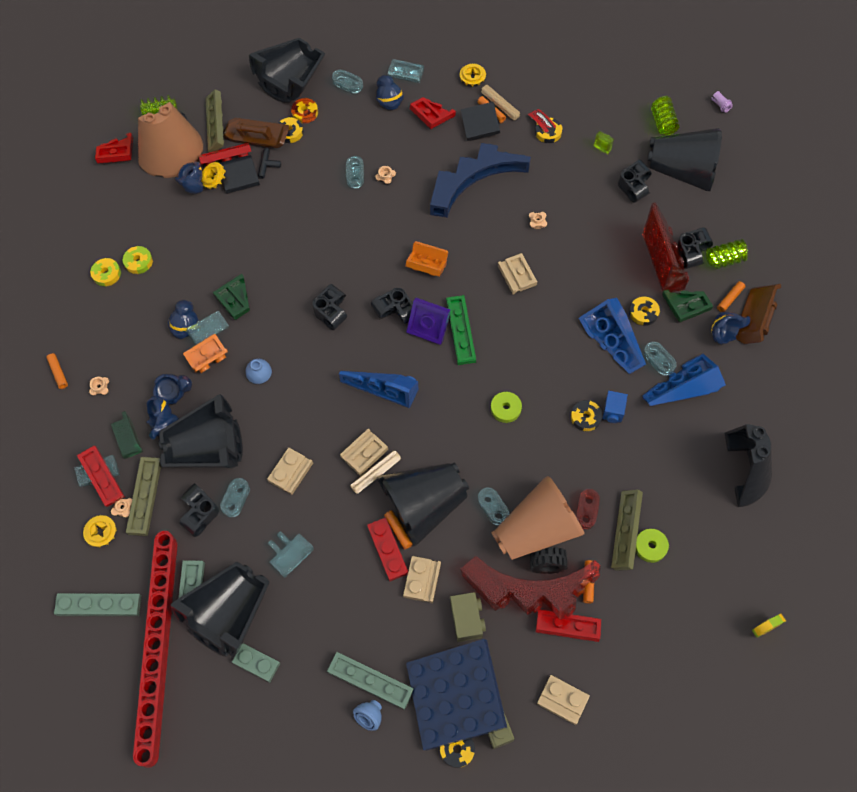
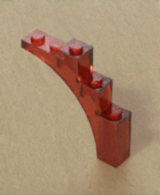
(527, 594)

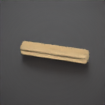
(499, 101)
(377, 470)

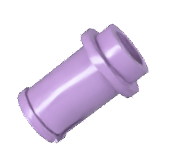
(724, 104)

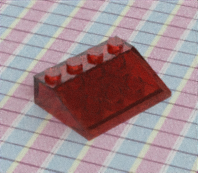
(664, 252)

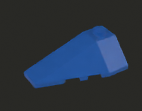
(613, 332)
(696, 379)
(391, 387)

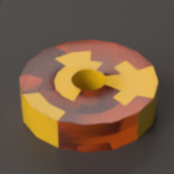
(304, 104)

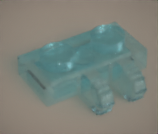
(291, 555)

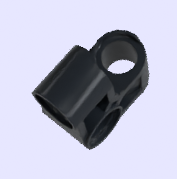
(633, 179)
(697, 241)
(386, 305)
(331, 314)
(196, 519)

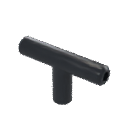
(267, 163)

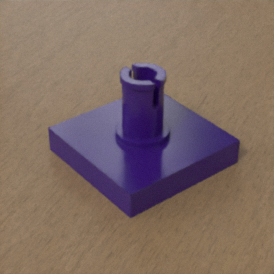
(428, 320)

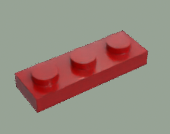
(225, 154)
(100, 476)
(387, 549)
(572, 626)

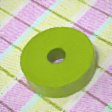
(506, 415)
(651, 554)

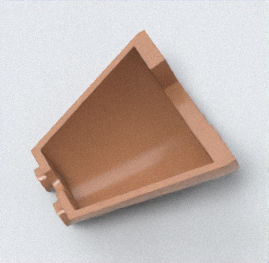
(167, 142)
(538, 522)

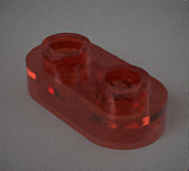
(588, 510)

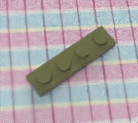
(214, 121)
(144, 496)
(627, 530)

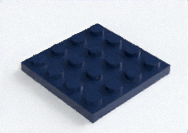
(456, 695)

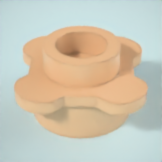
(385, 170)
(538, 224)
(95, 382)
(124, 512)

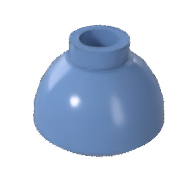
(258, 371)
(368, 715)

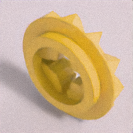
(479, 74)
(208, 173)
(90, 531)

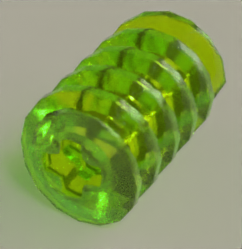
(153, 107)
(665, 116)
(727, 253)

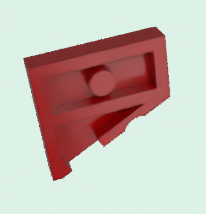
(431, 113)
(115, 150)

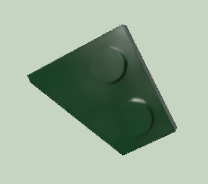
(234, 297)
(687, 304)

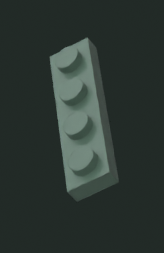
(97, 604)
(370, 680)

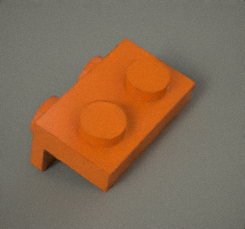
(427, 259)
(205, 353)

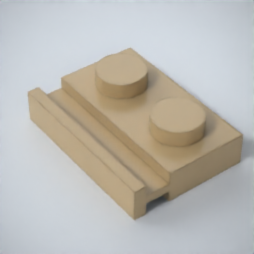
(517, 273)
(364, 452)
(290, 471)
(422, 579)
(563, 700)

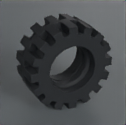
(549, 560)

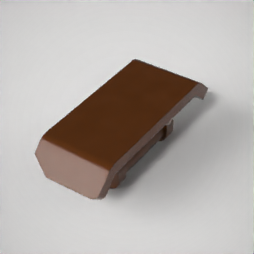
(256, 132)
(760, 310)

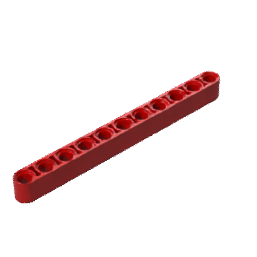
(158, 655)

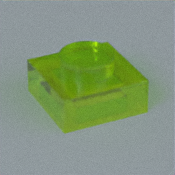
(603, 142)

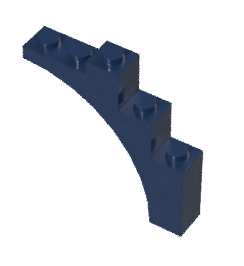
(470, 170)

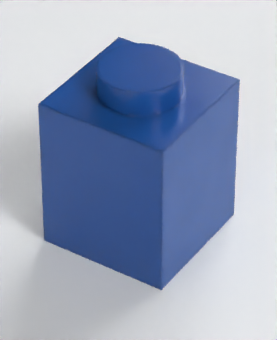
(614, 407)

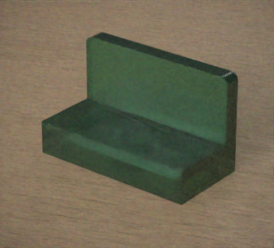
(126, 437)

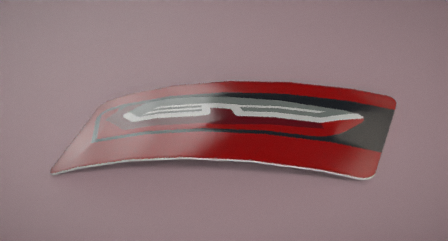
(543, 120)

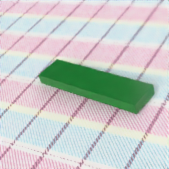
(461, 330)

